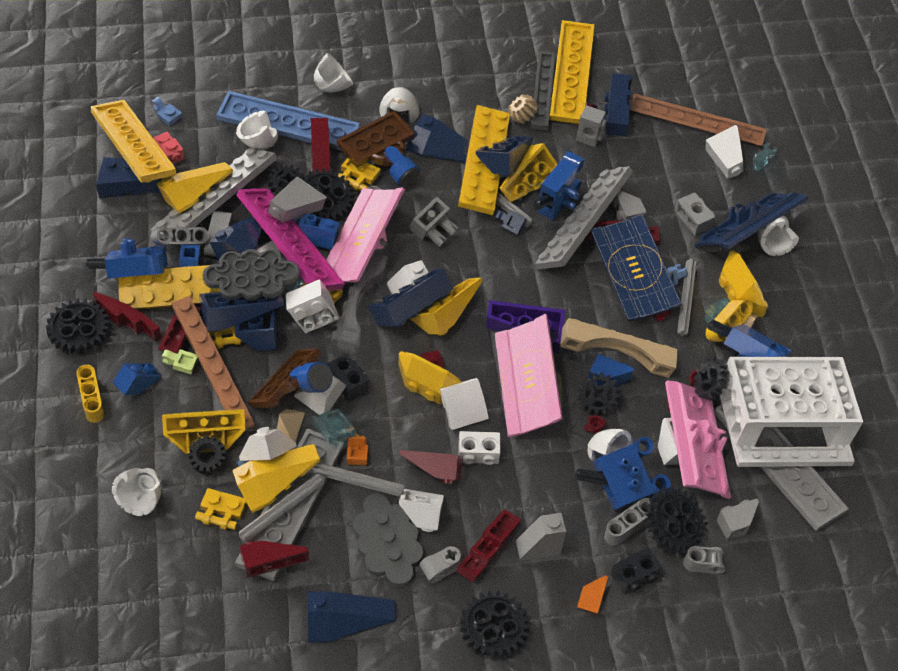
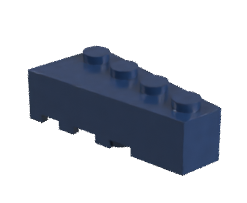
(118, 179)
(411, 299)

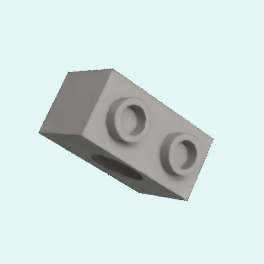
(591, 126)
(695, 214)

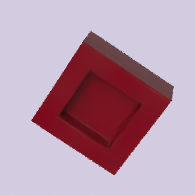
(433, 357)

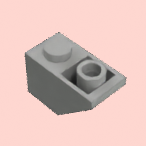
(627, 206)
(737, 519)

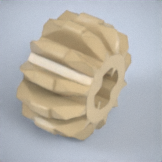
(523, 108)

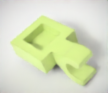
(183, 361)

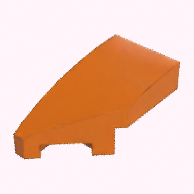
(357, 451)
(592, 595)

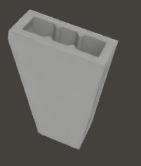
(296, 200)
(542, 538)

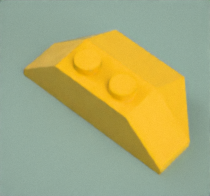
(741, 284)
(424, 377)
(188, 426)

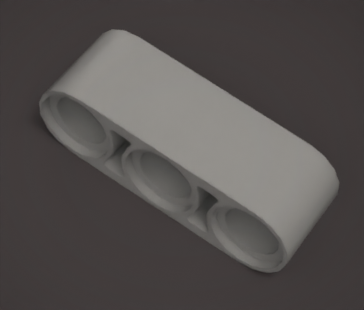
(218, 222)
(188, 235)
(625, 528)

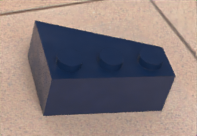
(618, 105)

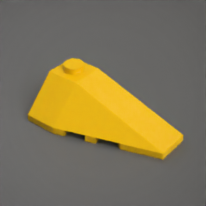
(530, 173)
(185, 187)
(446, 311)
(265, 479)

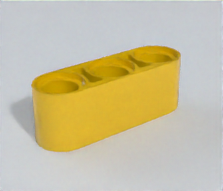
(732, 315)
(93, 400)

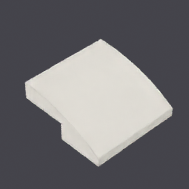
(464, 403)

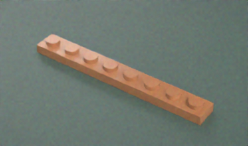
(695, 118)
(210, 358)

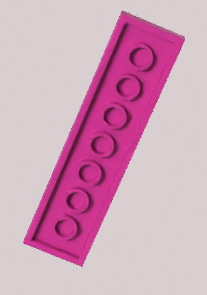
(290, 240)

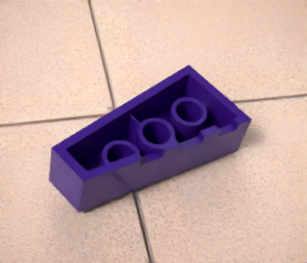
(506, 316)

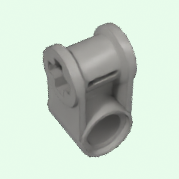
(708, 560)
(441, 564)

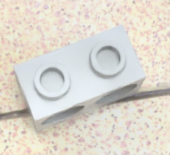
(479, 443)

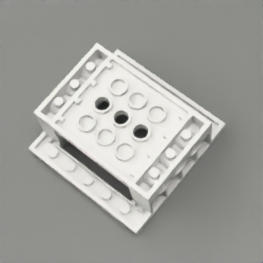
(752, 406)

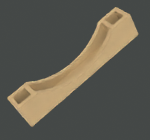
(655, 357)

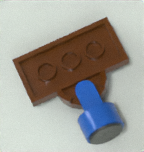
(383, 144)
(298, 371)

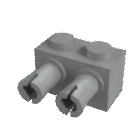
(431, 216)

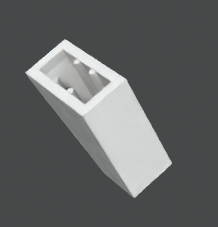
(726, 151)

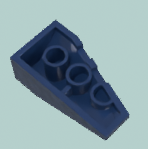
(437, 140)
(505, 156)
(237, 237)
(223, 313)
(260, 331)
(342, 614)

